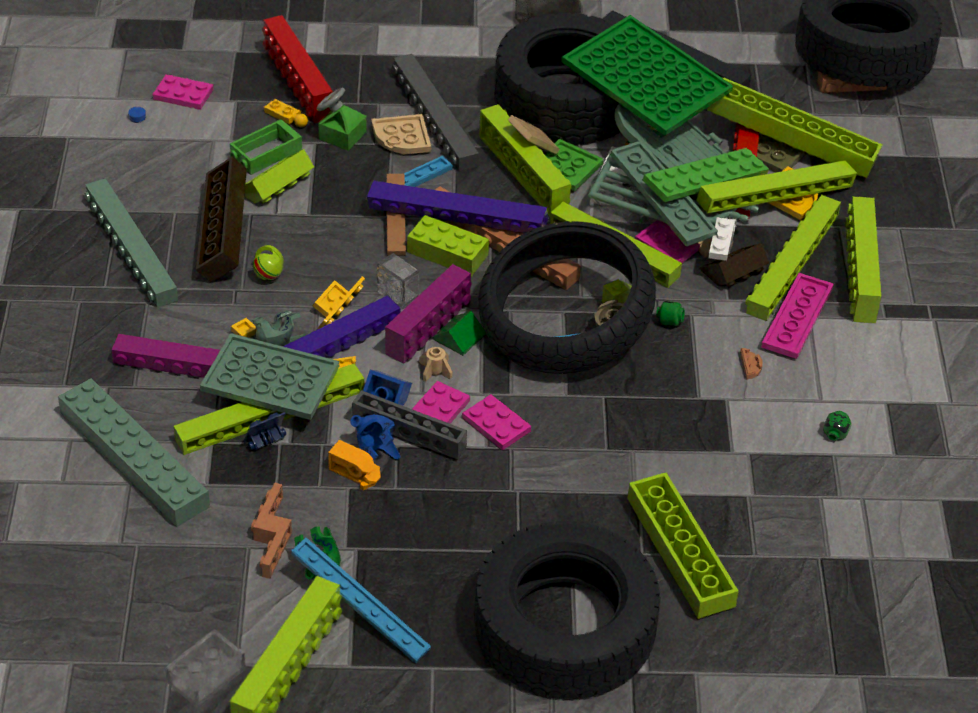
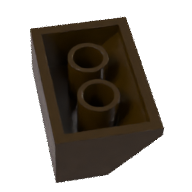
(737, 266)

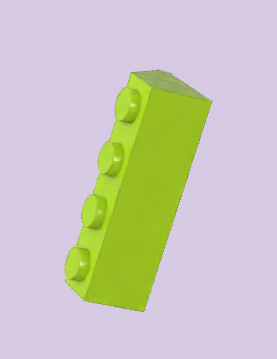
(278, 176)

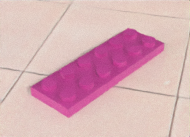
(797, 315)

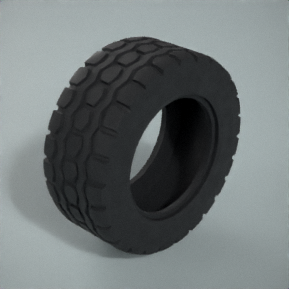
(560, 110)

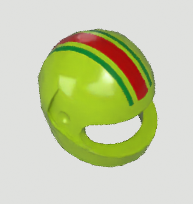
(268, 265)

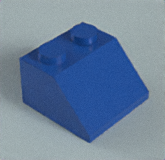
(387, 387)

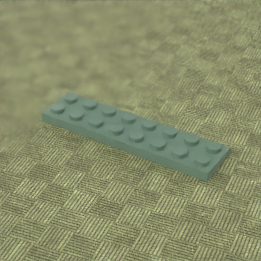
(680, 214)

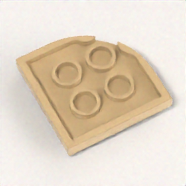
(402, 134)

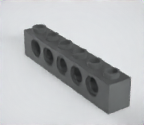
(414, 425)

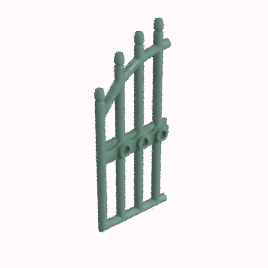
(650, 211)

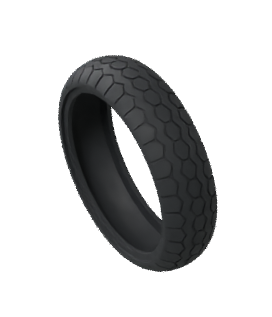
(578, 351)

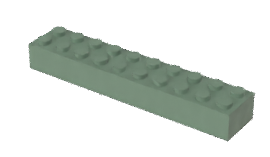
(134, 452)

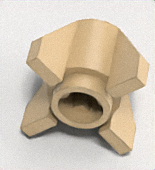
(436, 363)

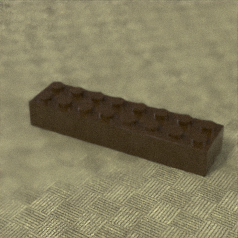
(221, 219)

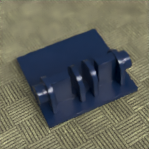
(265, 430)

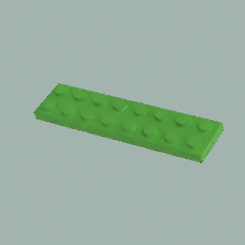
(689, 177)

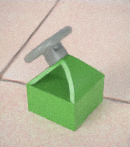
(342, 124)

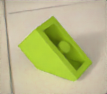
(616, 290)

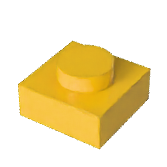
(244, 328)

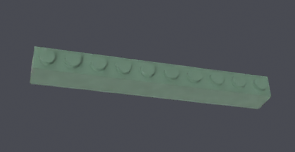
(131, 243)

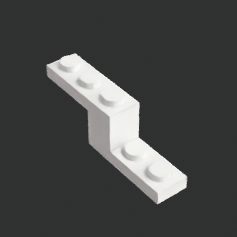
(722, 242)

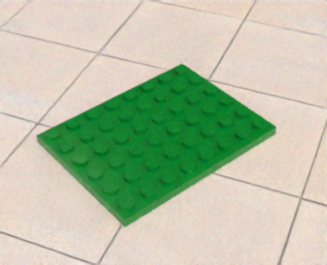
(647, 74)

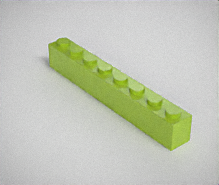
(664, 268)

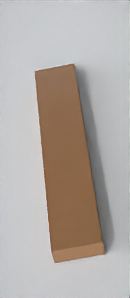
(396, 223)

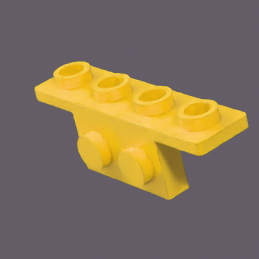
(333, 298)

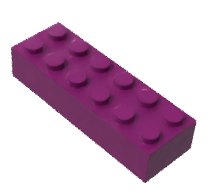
(427, 313)

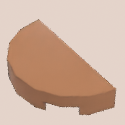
(751, 363)

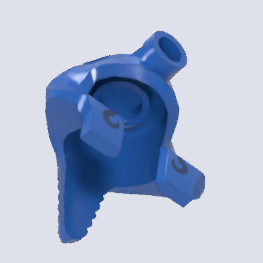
(375, 433)

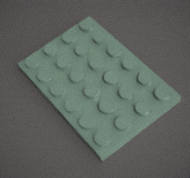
(270, 376)

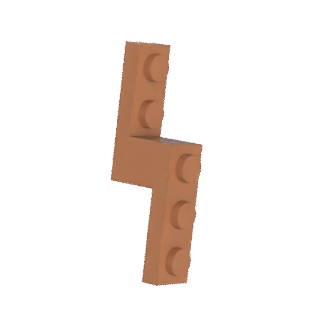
(271, 530)

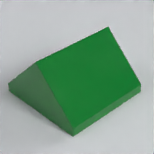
(461, 333)

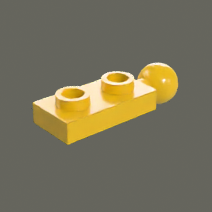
(286, 113)

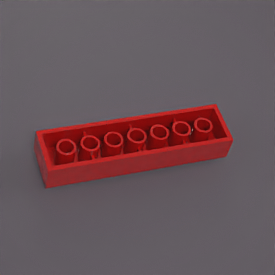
(296, 66)

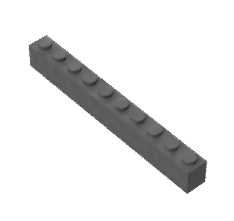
(435, 112)

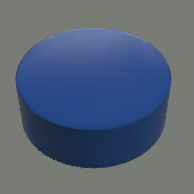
(137, 114)

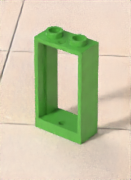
(278, 129)

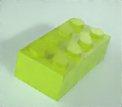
(447, 244)

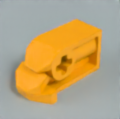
(353, 464)

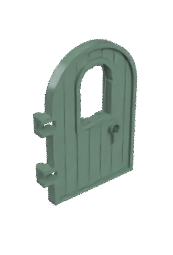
(678, 148)

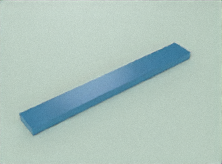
(362, 601)

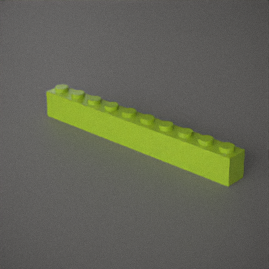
(776, 186)
(792, 258)
(235, 419)

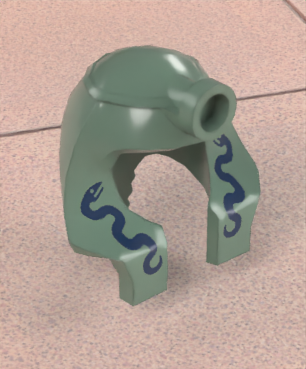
(273, 333)

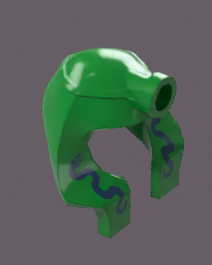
(325, 540)

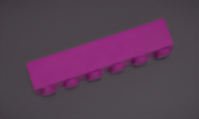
(163, 355)

